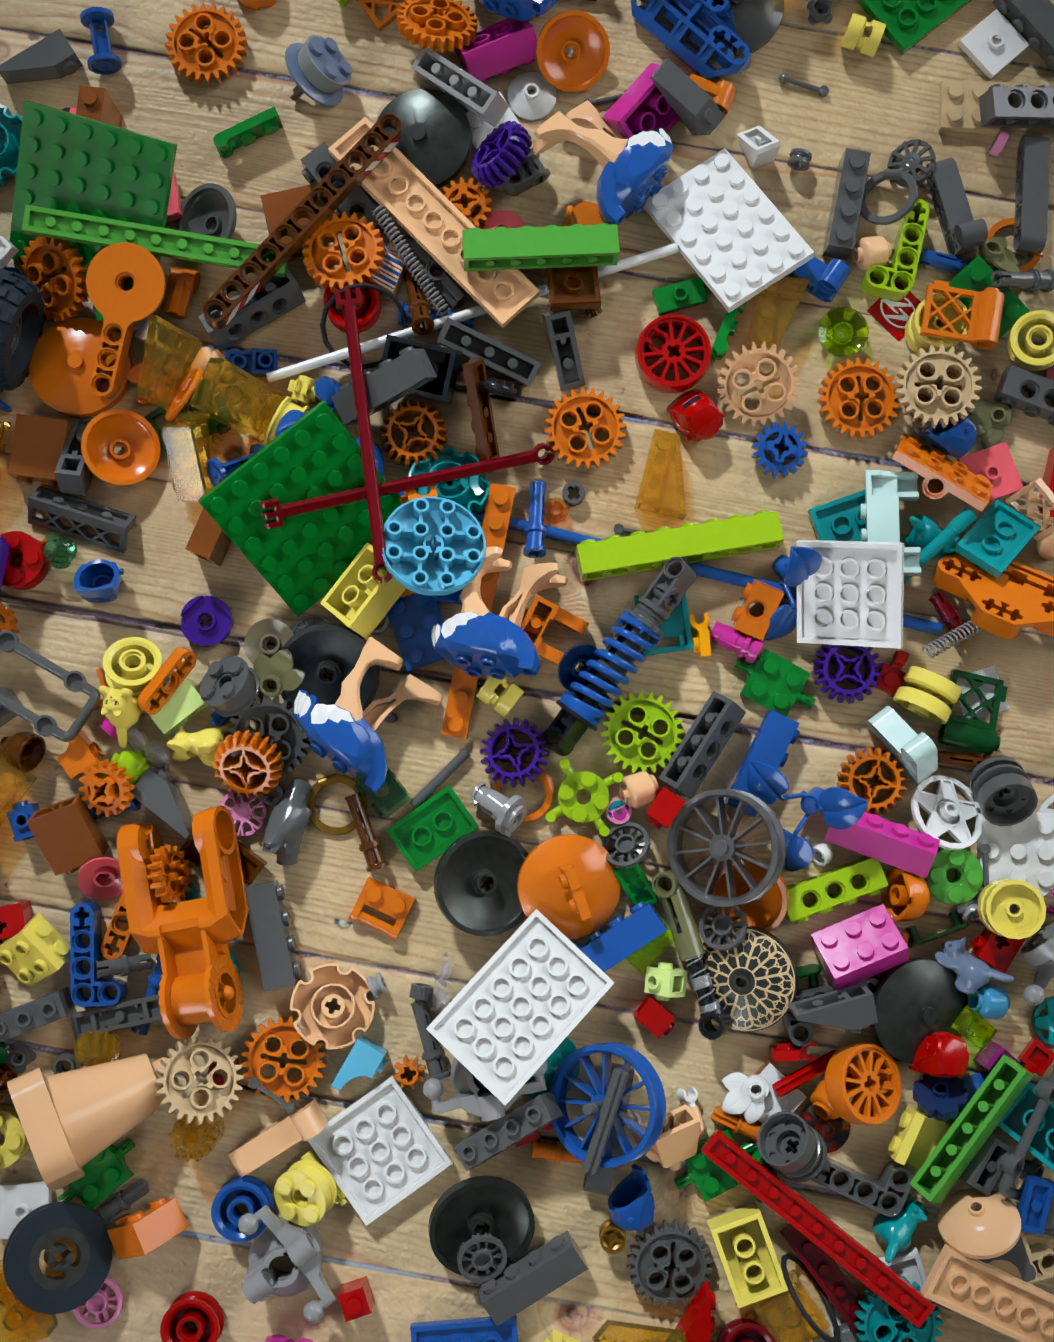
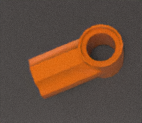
(721, 91)
(182, 285)

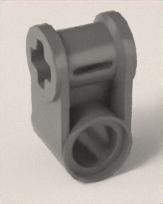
(529, 175)

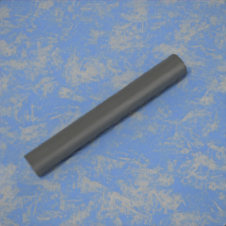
(441, 777)

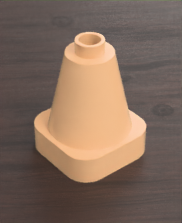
(82, 1112)

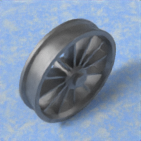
(726, 847)

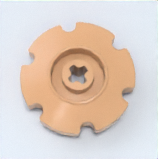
(350, 993)

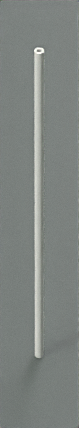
(458, 316)

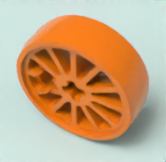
(872, 1082)

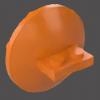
(569, 884)

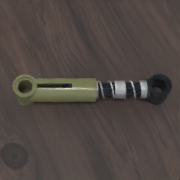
(691, 951)

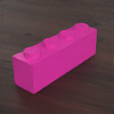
(888, 843)

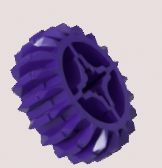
(501, 154)
(853, 676)
(503, 755)

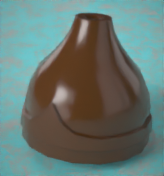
(24, 750)

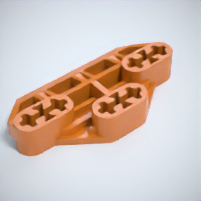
(1001, 604)

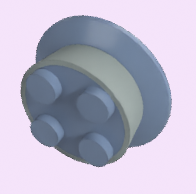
(318, 70)

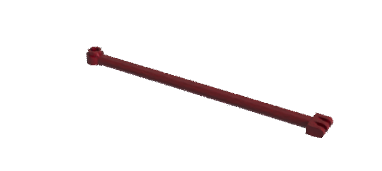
(364, 427)
(282, 511)

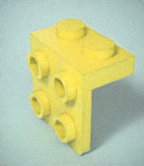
(35, 951)
(915, 1137)

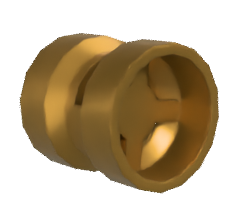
(613, 1242)

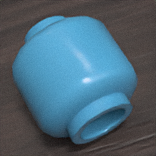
(990, 1002)

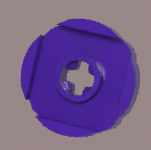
(221, 622)

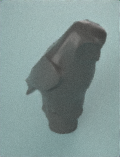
(288, 823)

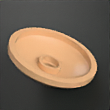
(979, 1223)

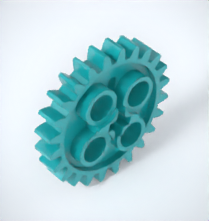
(876, 1314)

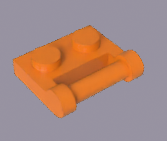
(386, 900)

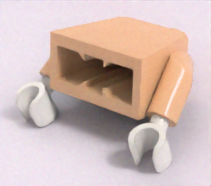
(679, 1134)

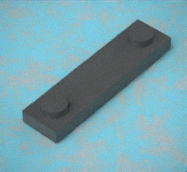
(117, 1016)

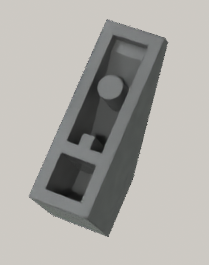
(42, 61)
(687, 99)
(563, 348)
(71, 470)
(165, 800)
(842, 1008)

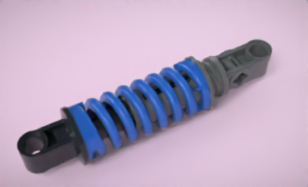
(618, 658)

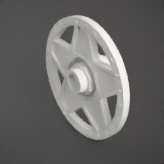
(947, 812)

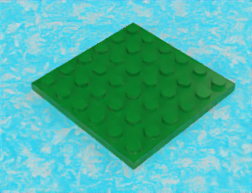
(89, 170)
(311, 548)

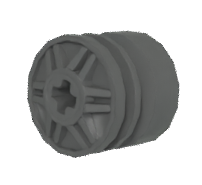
(1003, 791)
(792, 1146)

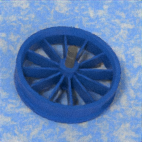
(650, 1079)

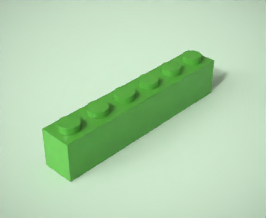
(540, 247)
(971, 1129)

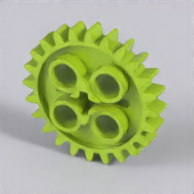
(631, 753)

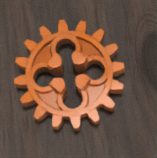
(169, 873)

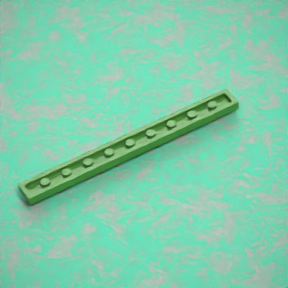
(156, 240)

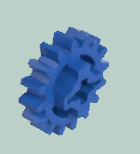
(789, 451)

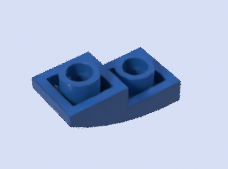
(254, 362)

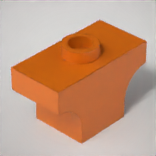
(79, 755)

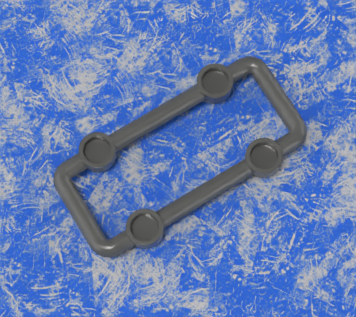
(73, 681)
(1014, 1163)

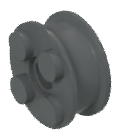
(229, 686)

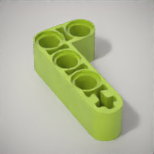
(902, 250)

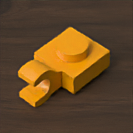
(701, 642)

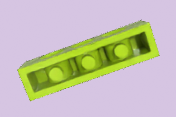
(872, 883)

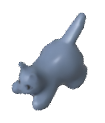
(970, 970)

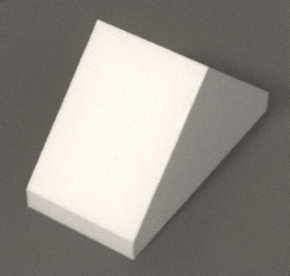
(758, 146)

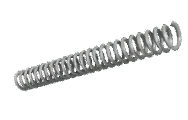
(411, 260)
(950, 636)

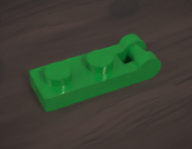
(247, 132)
(727, 328)

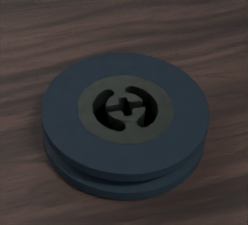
(78, 1280)

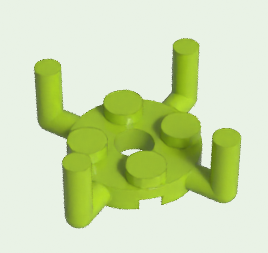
(583, 812)

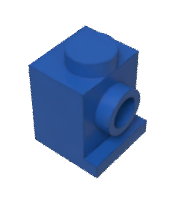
(21, 831)

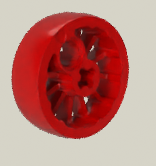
(653, 331)

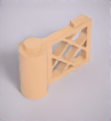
(1045, 537)

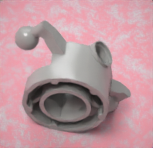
(1039, 954)
(473, 1097)
(303, 1249)

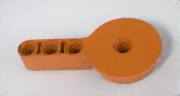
(119, 307)

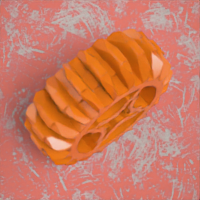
(404, 428)
(240, 770)
(874, 770)

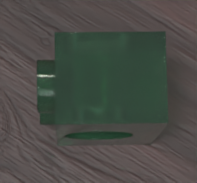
(392, 802)

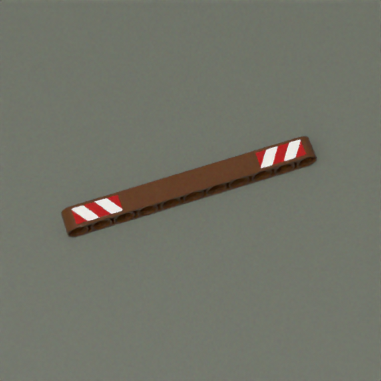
(305, 209)

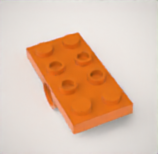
(941, 473)

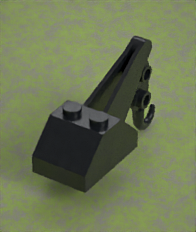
(446, 366)

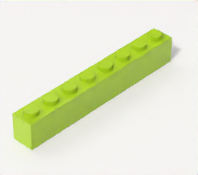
(689, 541)

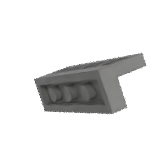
(79, 513)

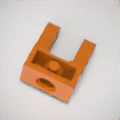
(536, 619)

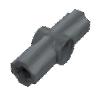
(448, 287)

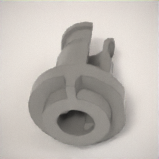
(505, 811)

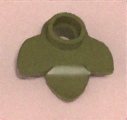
(995, 252)
(985, 423)
(278, 669)

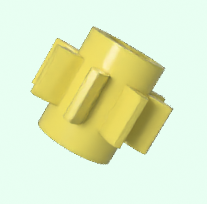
(302, 390)

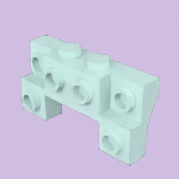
(881, 511)

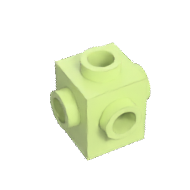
(665, 981)

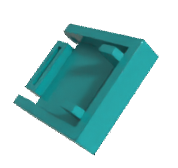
(677, 625)

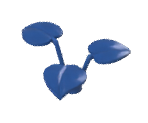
(324, 389)
(793, 571)
(839, 807)

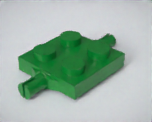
(774, 683)
(706, 1174)
(102, 1176)

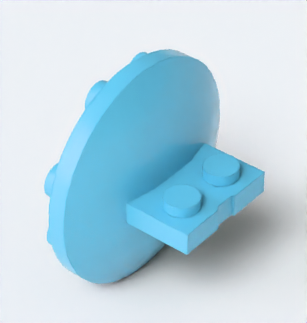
(433, 546)

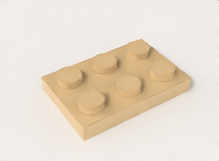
(960, 106)

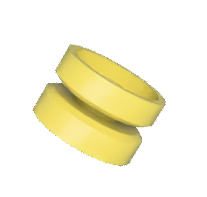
(913, 326)
(927, 694)
(1028, 910)

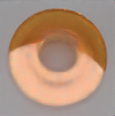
(556, 502)

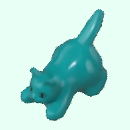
(924, 531)
(899, 1229)

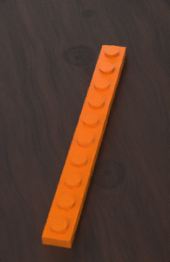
(463, 686)

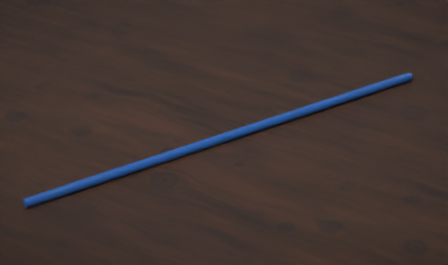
(701, 570)

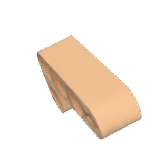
(278, 1137)

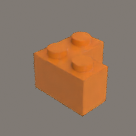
(145, 1231)

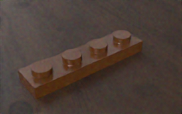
(481, 410)

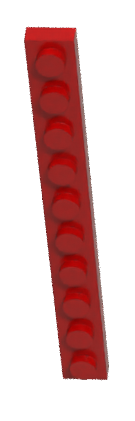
(818, 1228)

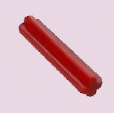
(802, 1075)

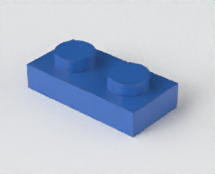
(1035, 1203)

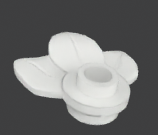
(741, 1098)

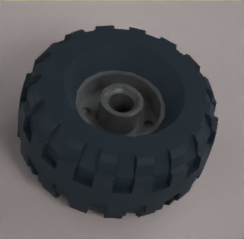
(20, 327)

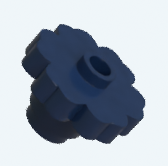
(940, 1097)

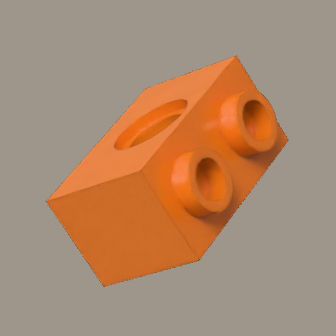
(757, 624)

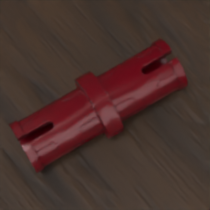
(947, 613)

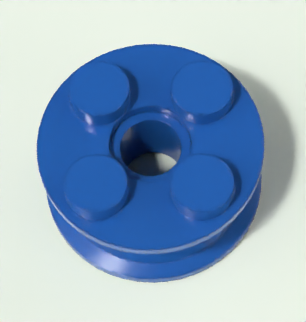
(238, 1190)

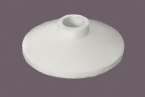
(531, 106)

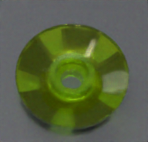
(851, 324)

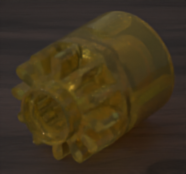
(194, 1140)

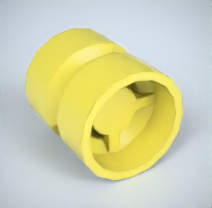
(856, 28)
(506, 701)

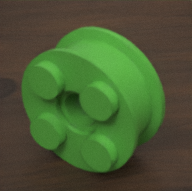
(967, 877)

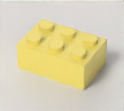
(359, 598)
(747, 1255)

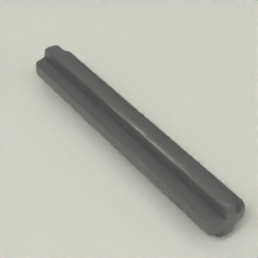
(605, 1121)

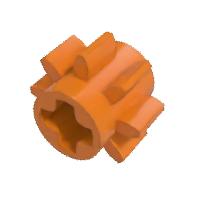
(405, 1078)

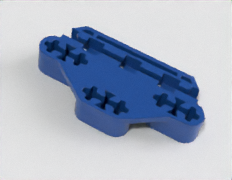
(706, 25)

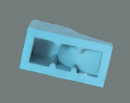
(362, 1060)

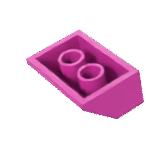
(499, 49)
(641, 108)

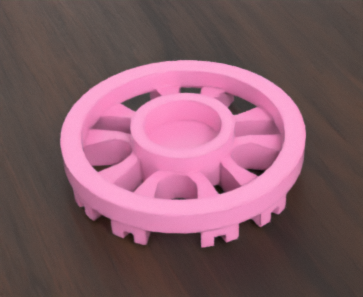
(243, 812)
(99, 1304)

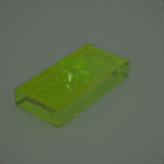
(650, 952)
(974, 1028)

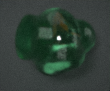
(58, 550)

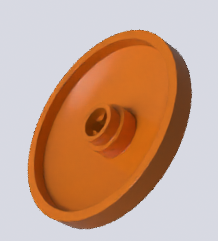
(64, 367)

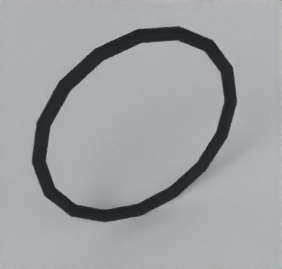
(352, 287)
(784, 1258)

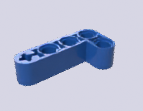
(824, 278)
(80, 952)

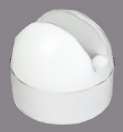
(822, 860)

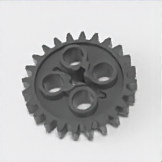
(290, 736)
(646, 1262)

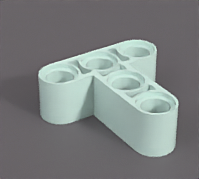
(913, 750)

